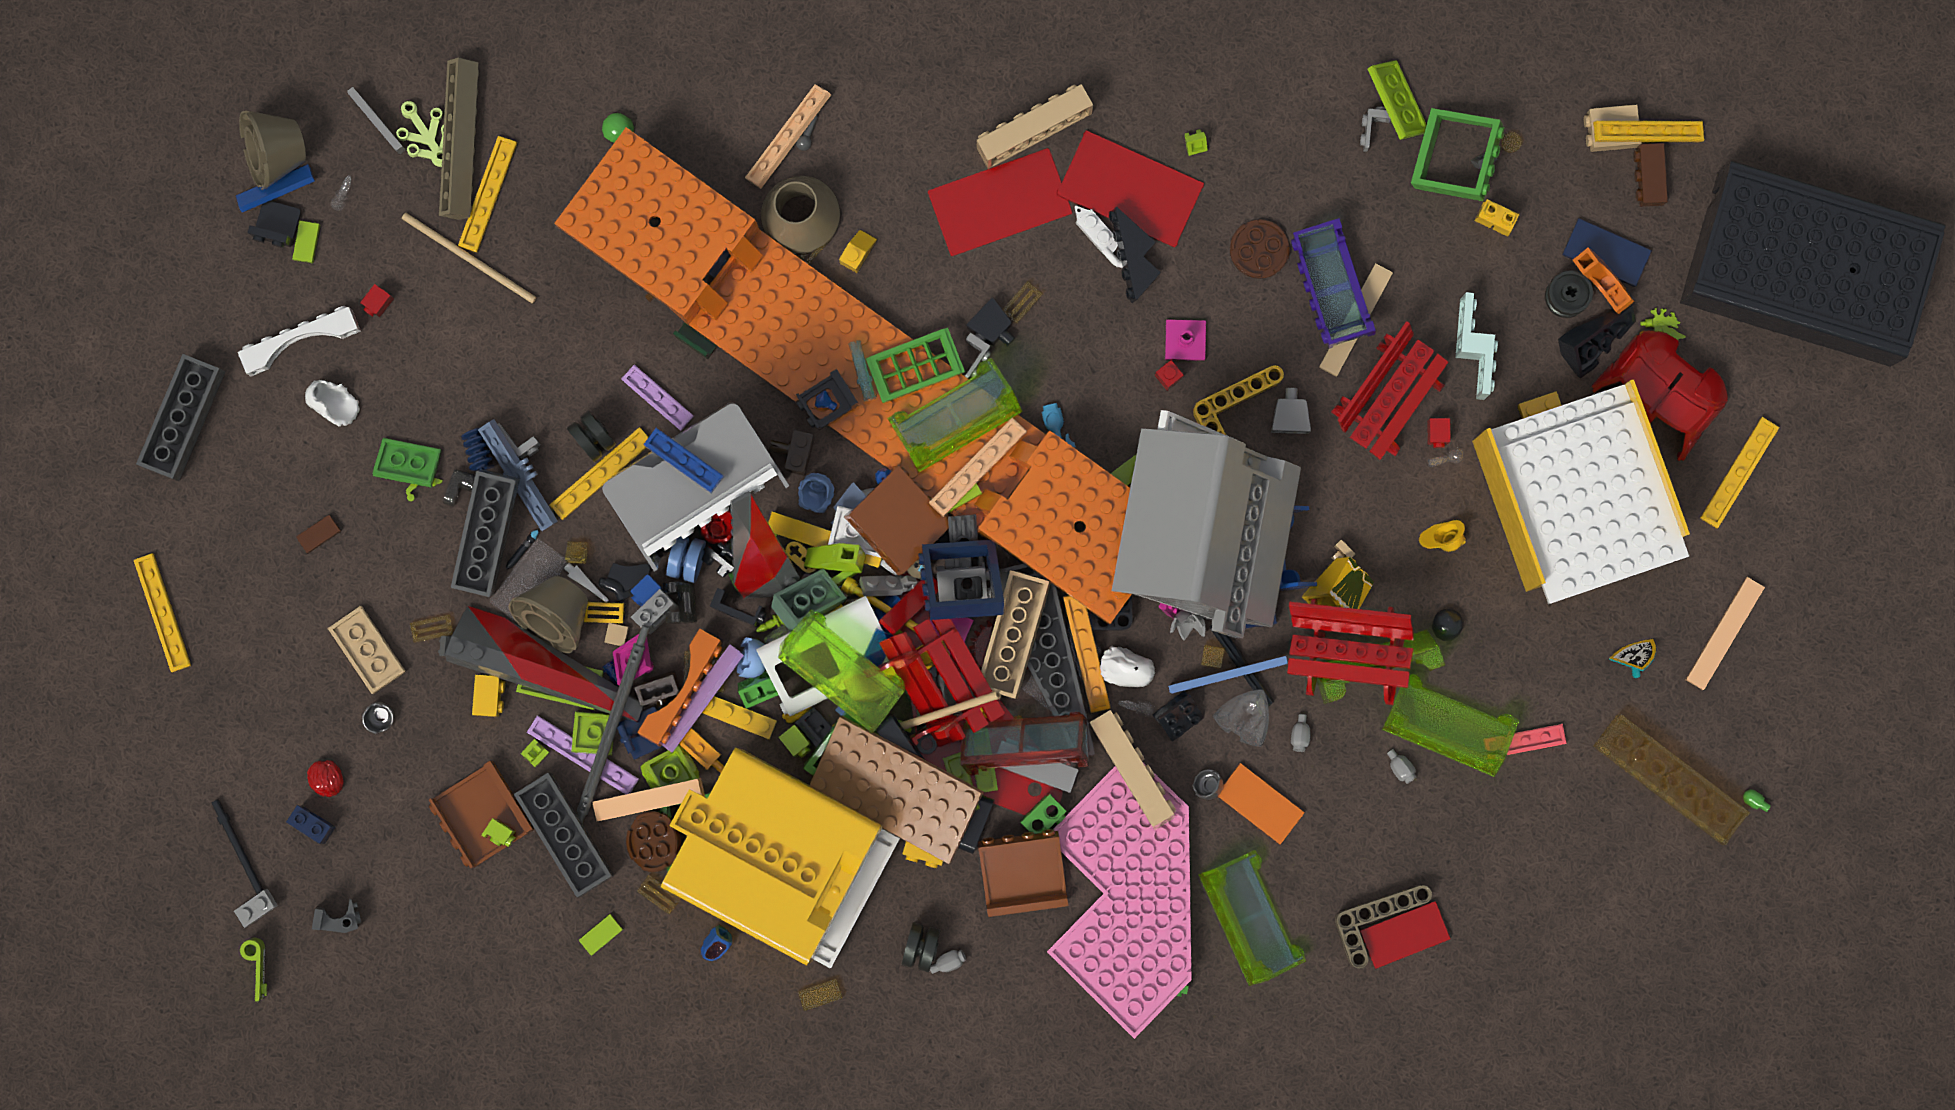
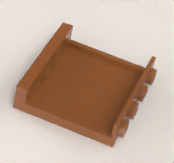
(897, 520)
(470, 807)
(1022, 873)

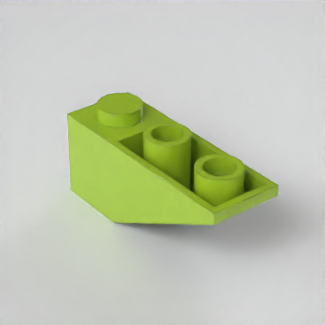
(836, 557)

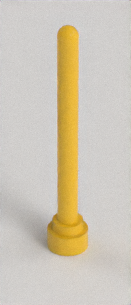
(850, 586)

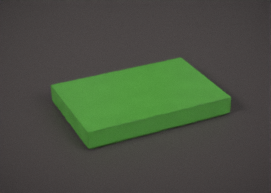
(407, 462)

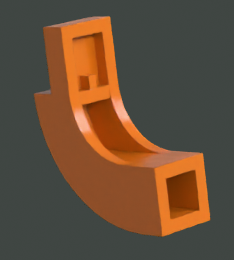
(1604, 279)

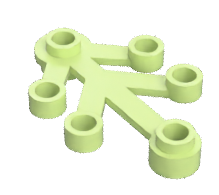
(426, 137)

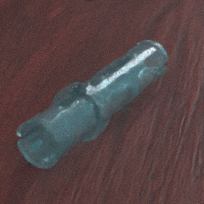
(864, 378)

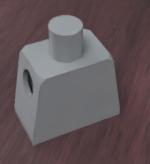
(1291, 414)

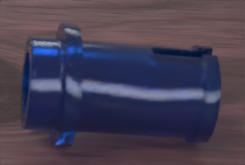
(609, 668)

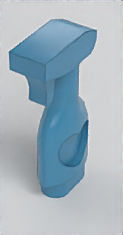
(1054, 421)

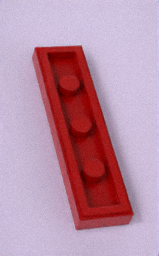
(906, 608)

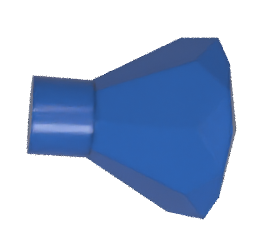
(824, 401)

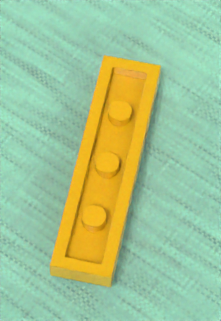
(740, 717)

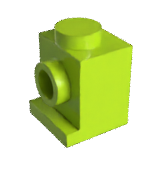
(499, 833)

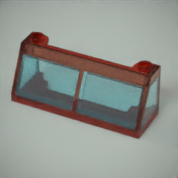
(1026, 743)

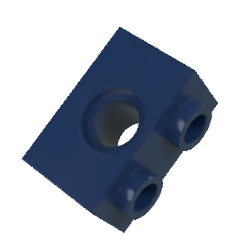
(310, 824)

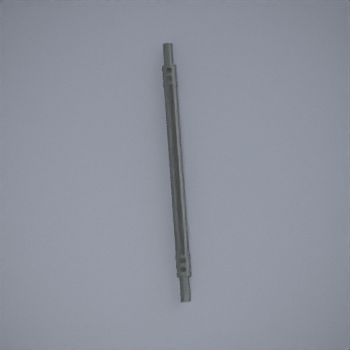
(612, 724)

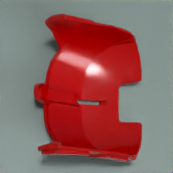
(1654, 365)

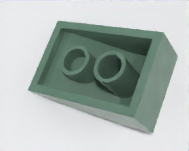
(813, 592)

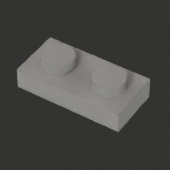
(255, 908)

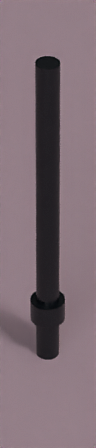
(224, 820)

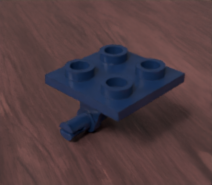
(632, 740)

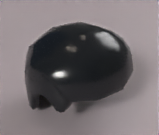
(1447, 624)

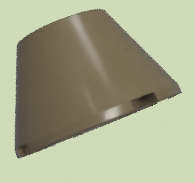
(272, 146)
(809, 233)
(553, 612)

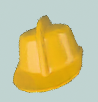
(1444, 535)

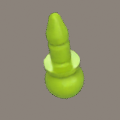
(770, 623)

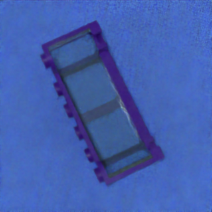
(1332, 283)

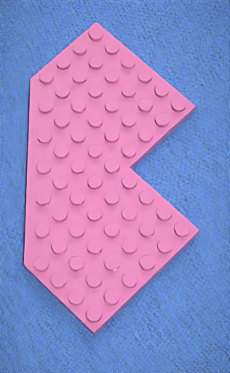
(1137, 936)

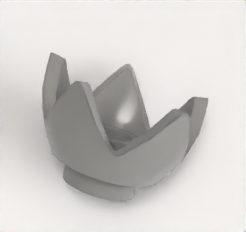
(1186, 621)

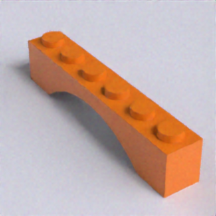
(658, 724)

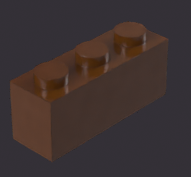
(1650, 175)

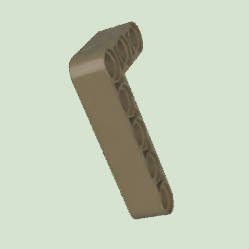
(1374, 914)

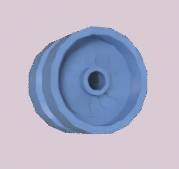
(687, 558)

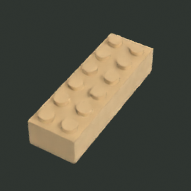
(1034, 126)
(1015, 633)
(1131, 768)

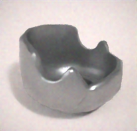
(375, 711)
(1213, 785)

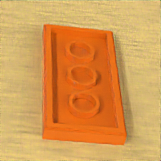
(1260, 804)

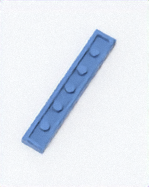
(1228, 674)

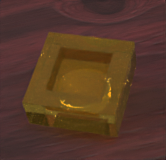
(576, 552)
(1212, 656)

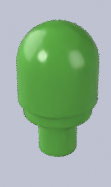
(1755, 800)

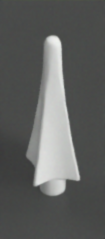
(576, 574)

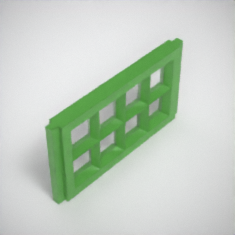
(880, 378)

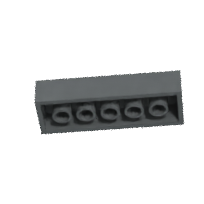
(180, 417)
(485, 532)
(564, 835)

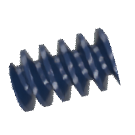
(476, 450)

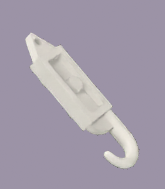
(1097, 233)

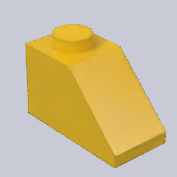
(857, 251)

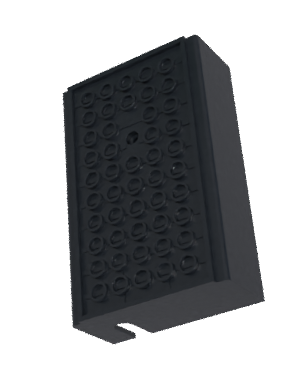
(1813, 264)

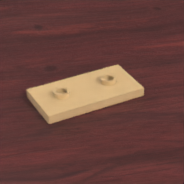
(366, 650)

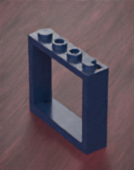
(961, 608)

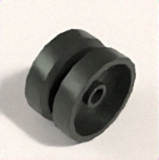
(1580, 294)
(591, 436)
(923, 947)

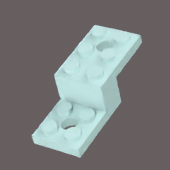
(1476, 346)

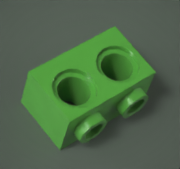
(756, 690)
(1039, 812)

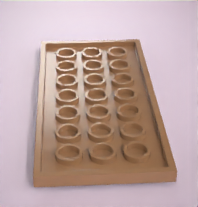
(896, 789)

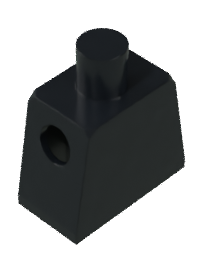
(992, 324)

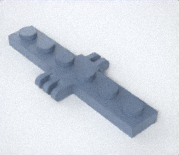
(514, 467)

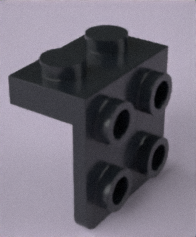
(276, 224)

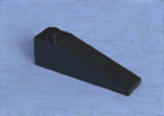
(1587, 342)

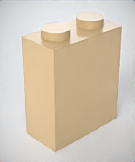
(1617, 113)

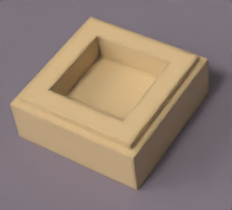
(616, 634)

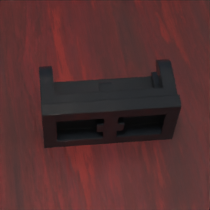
(814, 726)

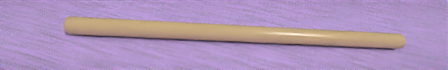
(469, 258)
(951, 709)

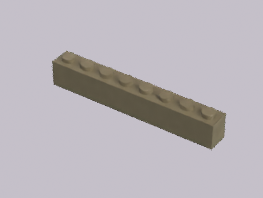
(458, 139)

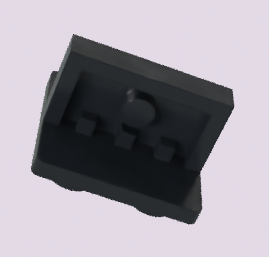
(1178, 716)

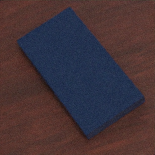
(1619, 254)

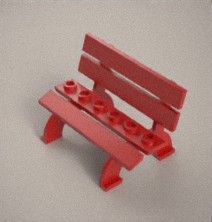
(1411, 366)
(1355, 621)
(922, 688)

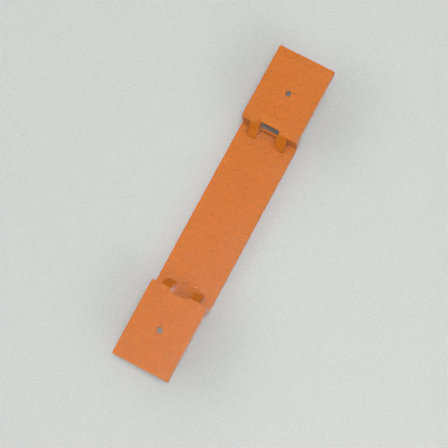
(797, 330)

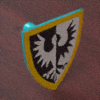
(1636, 655)

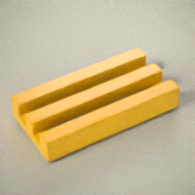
(621, 612)

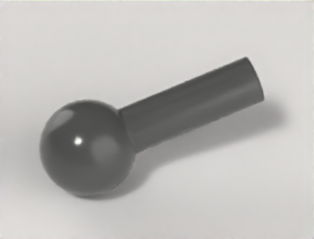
(804, 141)

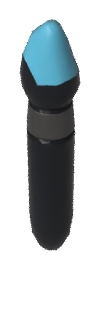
(522, 549)

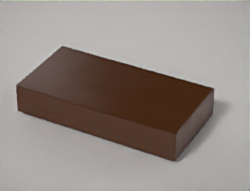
(318, 534)

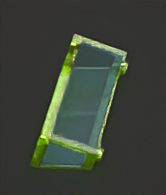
(956, 416)
(1250, 919)

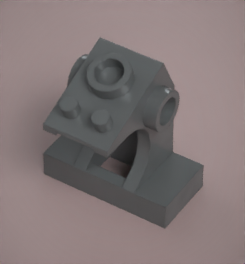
(323, 921)

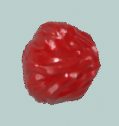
(718, 529)
(325, 778)

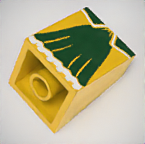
(1341, 585)

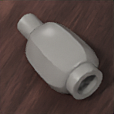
(1300, 734)
(1402, 767)
(949, 961)

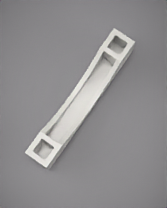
(262, 355)

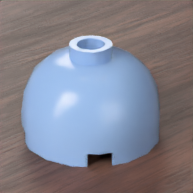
(750, 664)

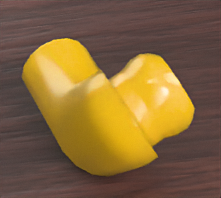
(795, 717)

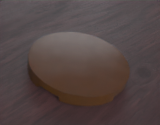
(1259, 249)
(653, 841)

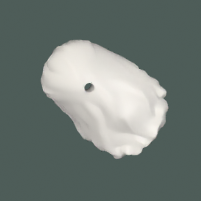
(332, 402)
(1119, 668)

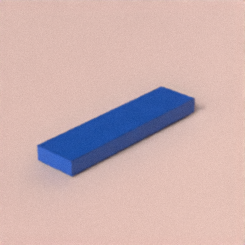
(288, 183)
(683, 460)

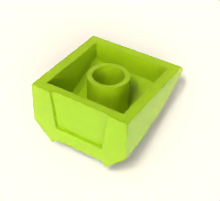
(670, 768)

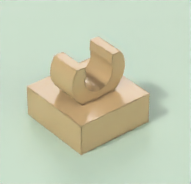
(1343, 550)

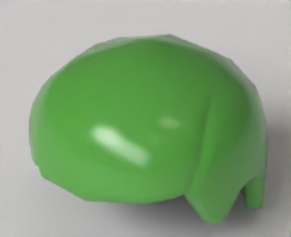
(614, 126)

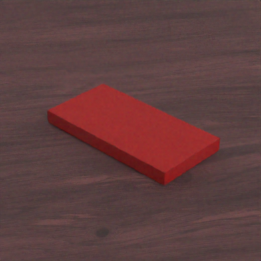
(1405, 934)

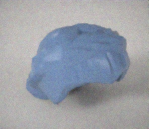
(815, 492)

